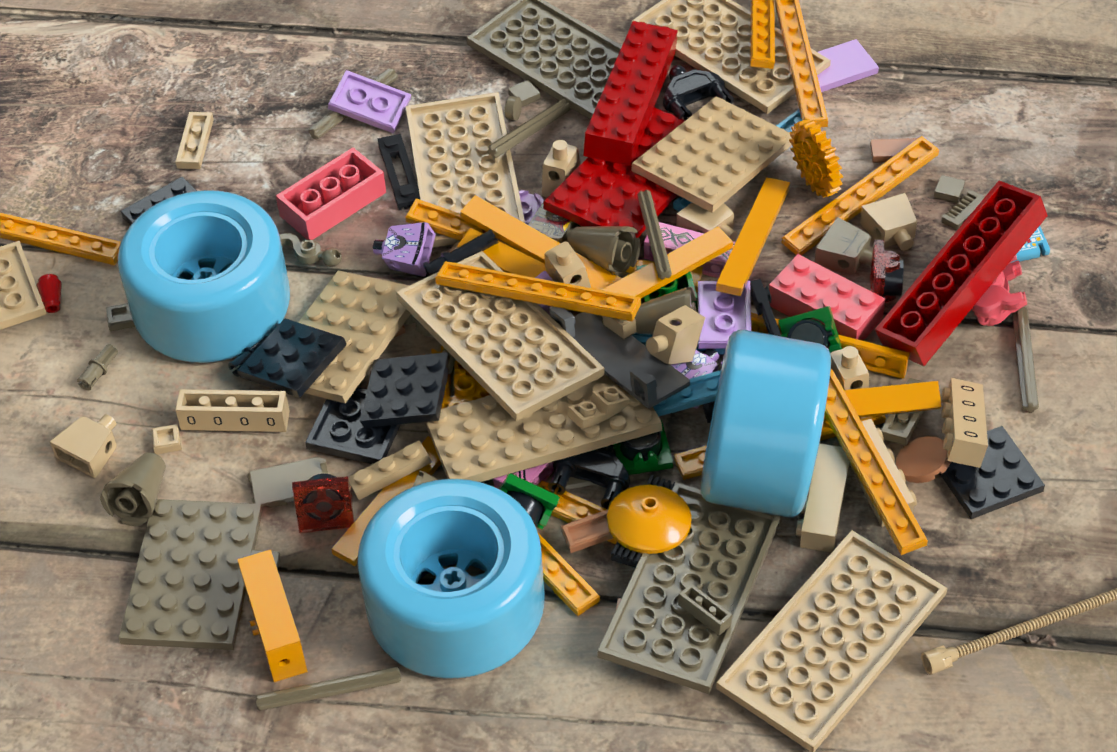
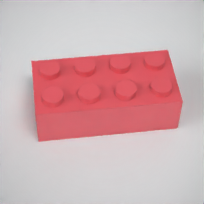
(331, 194)
(809, 286)

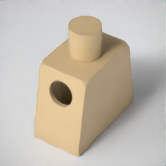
(559, 164)
(700, 220)
(890, 221)
(564, 263)
(676, 336)
(849, 368)
(86, 444)

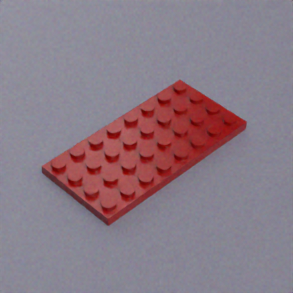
(608, 191)

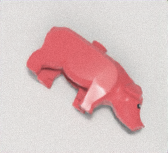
(997, 301)

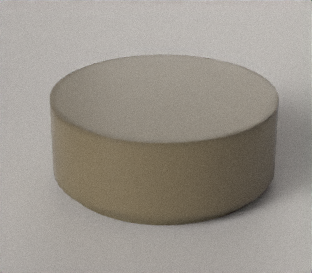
(513, 108)

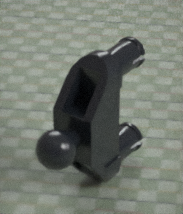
(692, 87)
(596, 466)

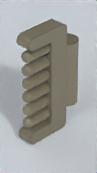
(962, 211)

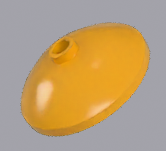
(649, 519)

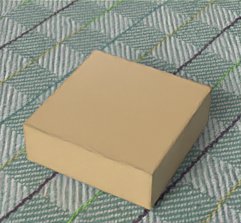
(166, 439)

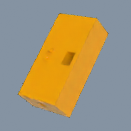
(272, 616)

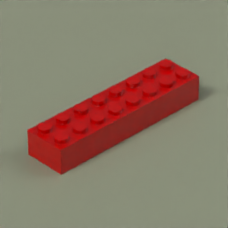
(630, 93)
(962, 272)

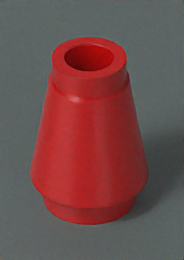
(50, 292)

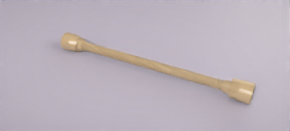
(942, 658)

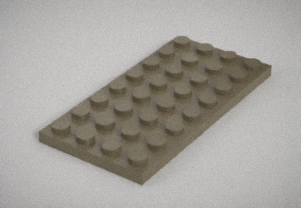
(550, 51)
(716, 557)

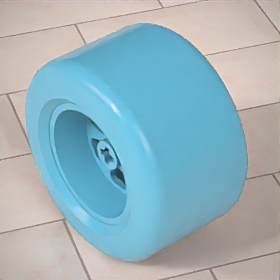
(234, 269)
(766, 423)
(461, 620)

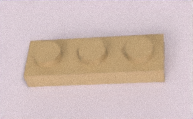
(194, 140)
(389, 470)

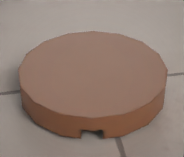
(922, 459)

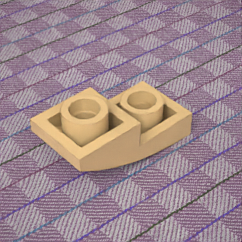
(603, 405)

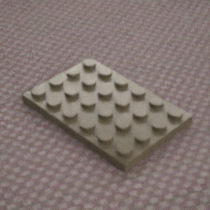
(189, 575)

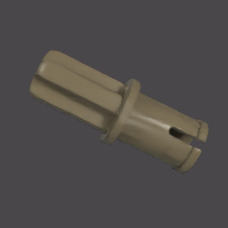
(97, 367)

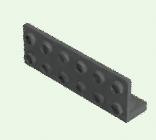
(623, 360)

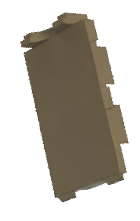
(274, 484)

